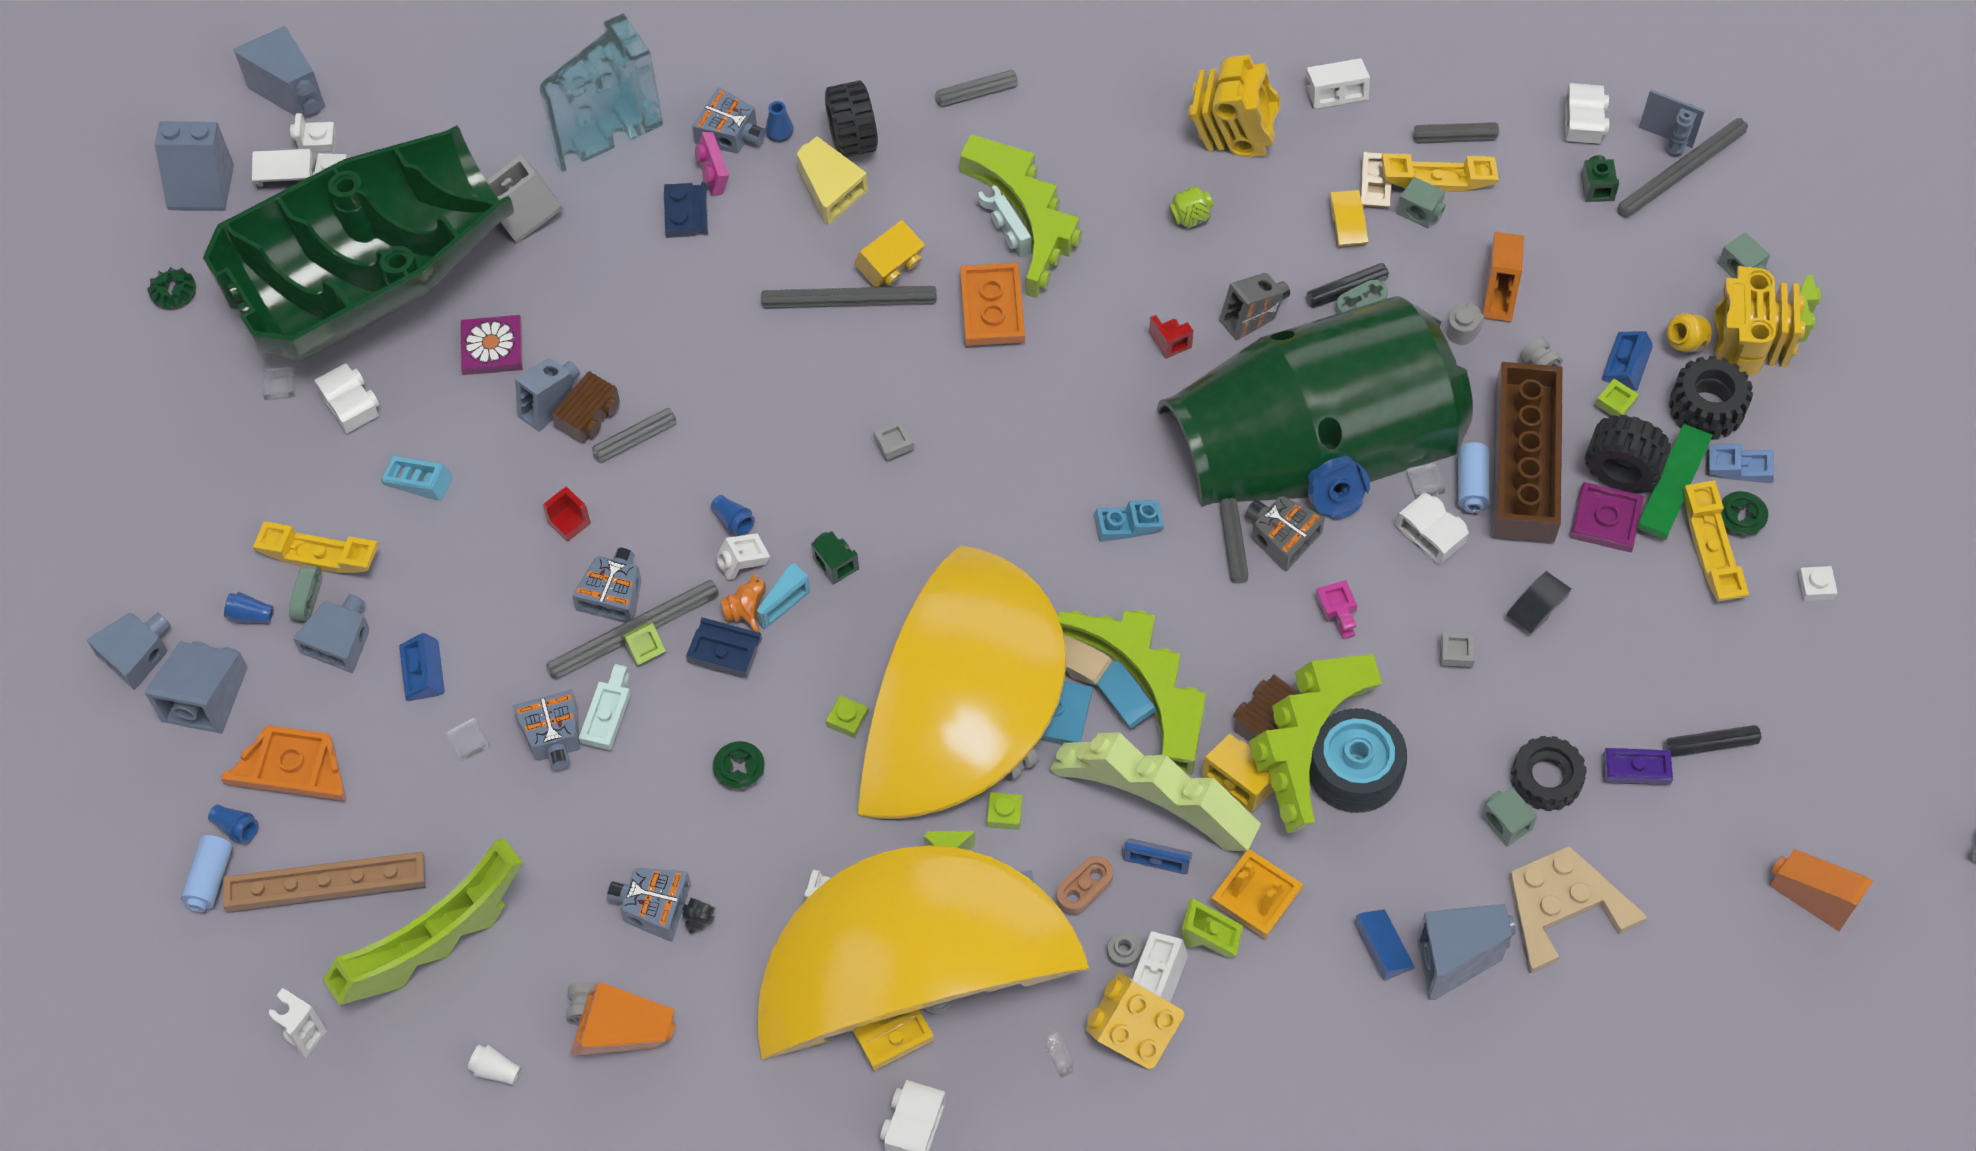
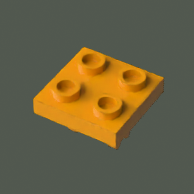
(1257, 893)

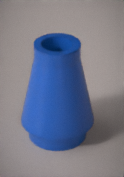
(778, 125)
(733, 515)
(247, 609)
(236, 824)

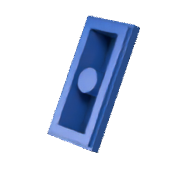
(1628, 358)
(421, 667)
(1157, 856)
(1383, 943)

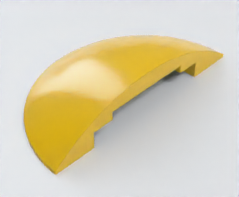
(963, 688)
(906, 937)

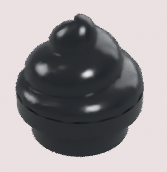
(697, 915)

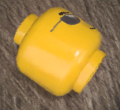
(1689, 332)

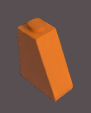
(1503, 276)
(1820, 886)
(621, 1022)

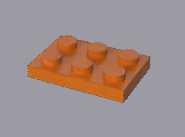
(992, 304)

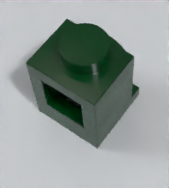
(1599, 173)
(834, 557)

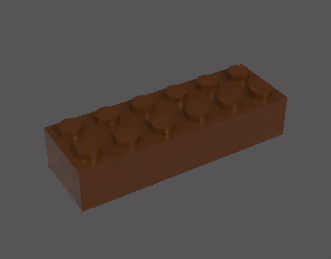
(1528, 452)

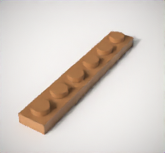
(324, 881)

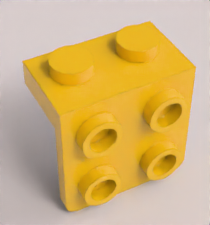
(1134, 1021)

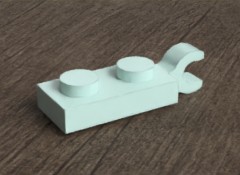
(1006, 219)
(606, 710)

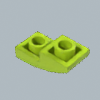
(1812, 297)

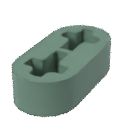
(1359, 295)
(305, 593)

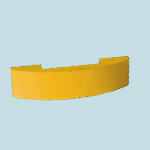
(1450, 177)
(1712, 542)
(302, 549)

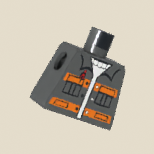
(1252, 304)
(1284, 529)

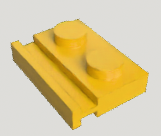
(893, 1038)

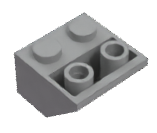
(529, 195)

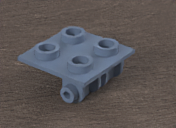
(1672, 121)

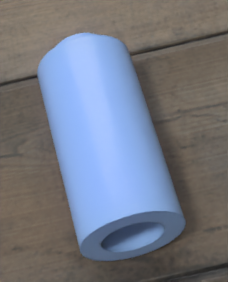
(1473, 477)
(206, 873)

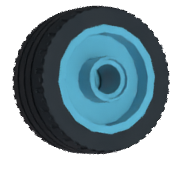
(1358, 760)

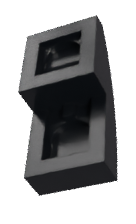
(1538, 602)

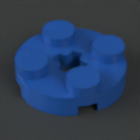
(1328, 476)

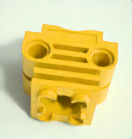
(1235, 107)
(1756, 322)

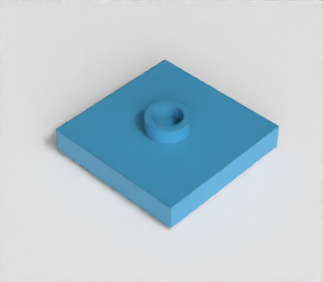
(1070, 714)

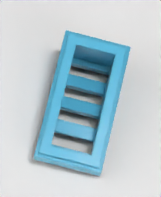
(432, 487)
(787, 591)

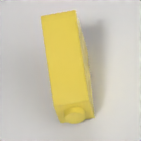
(830, 178)

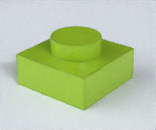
(1617, 398)
(643, 643)
(847, 716)
(1004, 811)

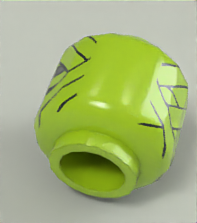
(1191, 206)

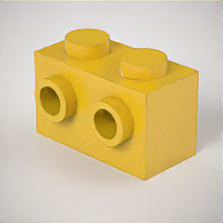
(889, 255)
(1236, 771)

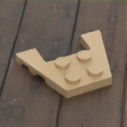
(1561, 889)

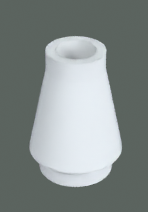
(492, 1065)

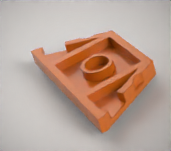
(289, 763)

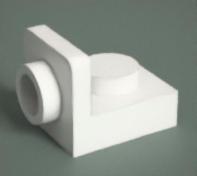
(313, 136)
(741, 553)

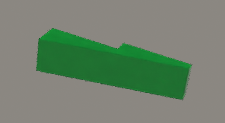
(1678, 472)

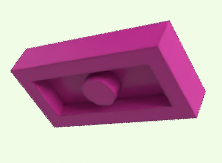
(712, 163)

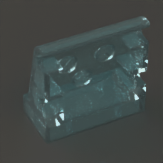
(601, 93)

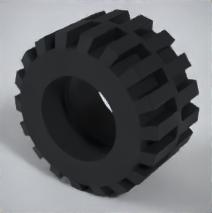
(851, 118)
(1718, 379)
(1627, 453)

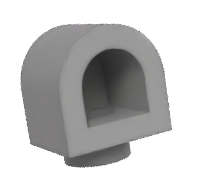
(1464, 323)

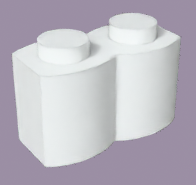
(1586, 113)
(347, 398)
(1432, 527)
(914, 1119)

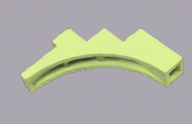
(1159, 780)

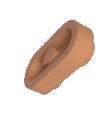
(1083, 886)

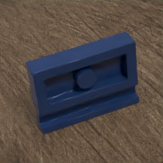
(685, 209)
(724, 647)

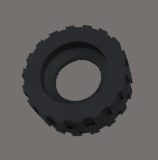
(1548, 797)

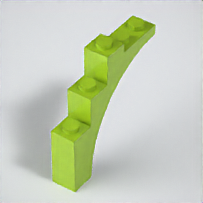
(1035, 201)
(1156, 672)
(1299, 717)
(430, 937)

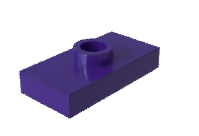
(1638, 766)

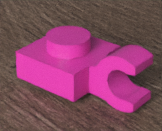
(1338, 603)

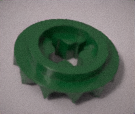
(181, 293)
(1756, 515)
(738, 752)

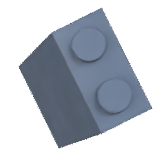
(280, 72)
(193, 165)
(197, 686)
(1462, 944)

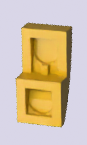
(1348, 218)

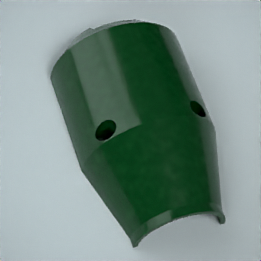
(353, 242)
(1348, 384)

